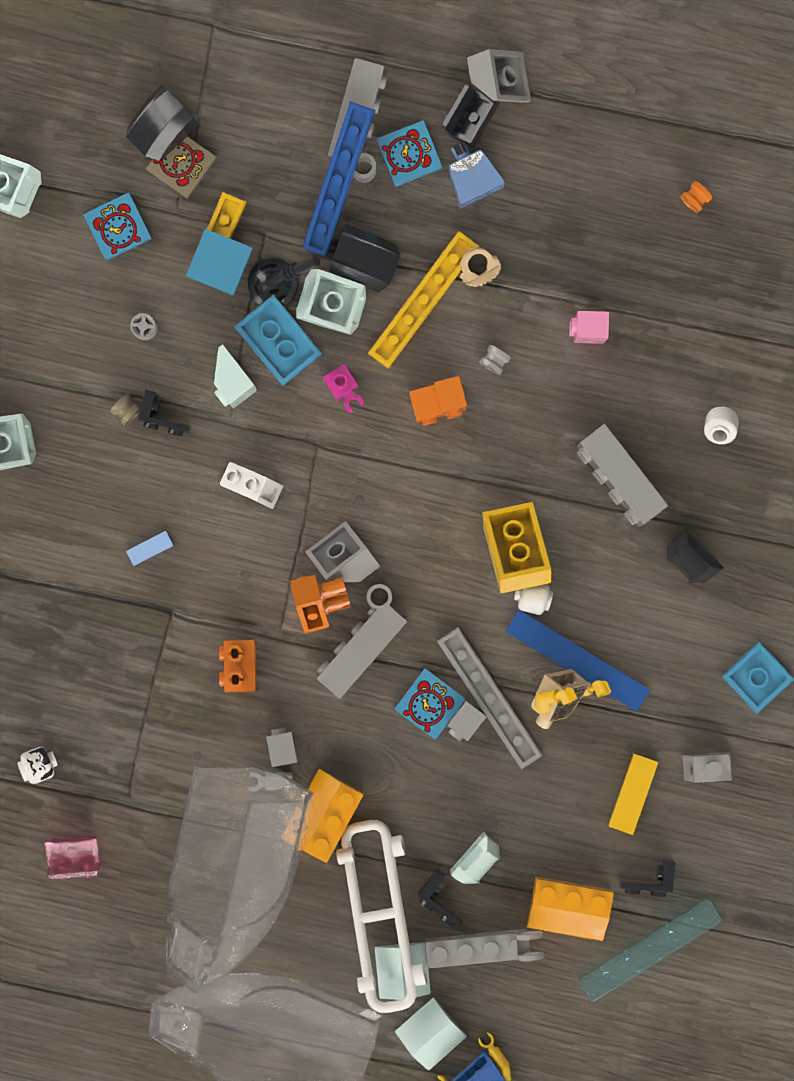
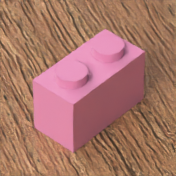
(590, 327)

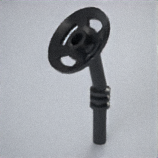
(277, 281)

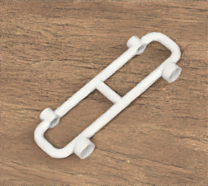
(414, 974)

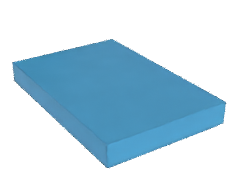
(278, 340)

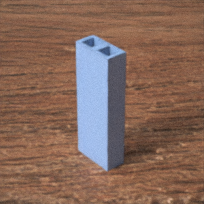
(149, 548)

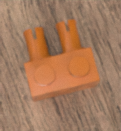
(317, 600)
(239, 666)

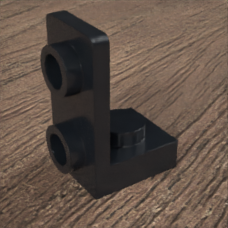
(150, 406)
(665, 874)
(435, 885)

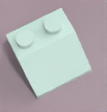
(231, 381)

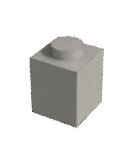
(465, 722)
(282, 747)

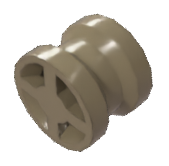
(126, 409)

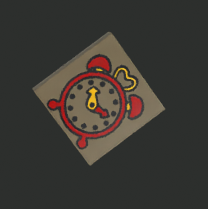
(183, 167)

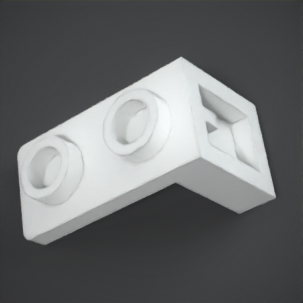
(251, 485)

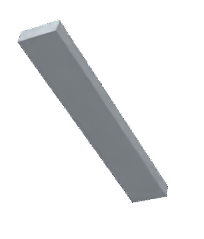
(489, 698)

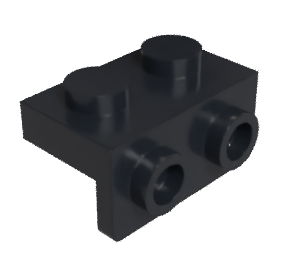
(469, 115)

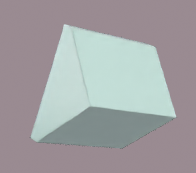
(391, 973)
(430, 1034)

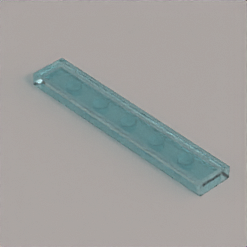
(650, 950)

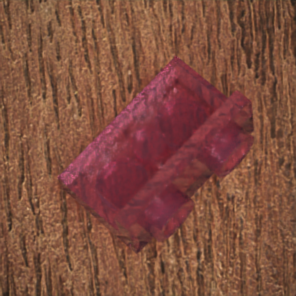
(72, 857)

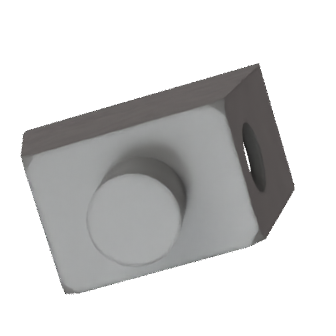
(707, 767)

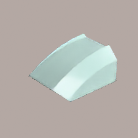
(17, 186)
(331, 301)
(16, 442)
(476, 860)

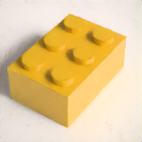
(516, 547)

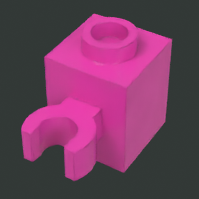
(342, 386)

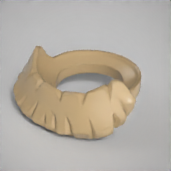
(493, 268)

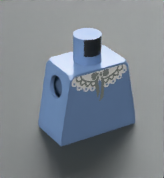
(473, 175)

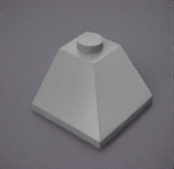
(500, 75)
(343, 556)

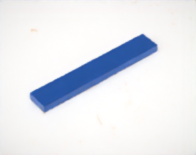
(338, 178)
(574, 657)

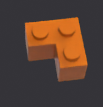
(438, 400)

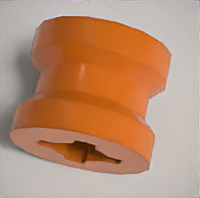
(696, 197)

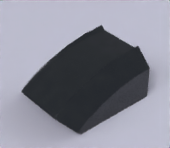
(160, 125)
(365, 259)
(692, 558)

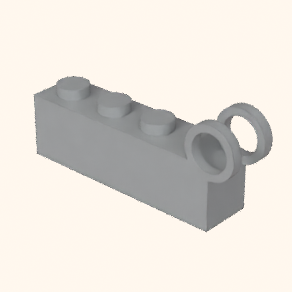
(362, 88)
(364, 646)
(482, 948)

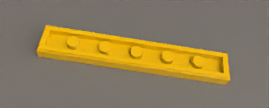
(421, 301)

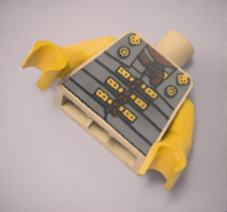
(561, 693)

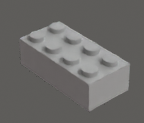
(621, 475)

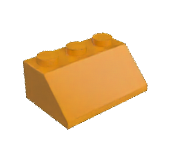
(329, 814)
(570, 908)

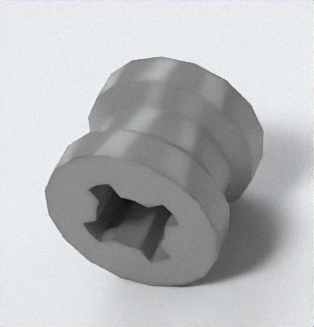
(143, 322)
(495, 360)

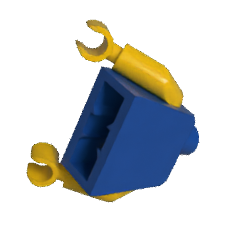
(486, 1066)

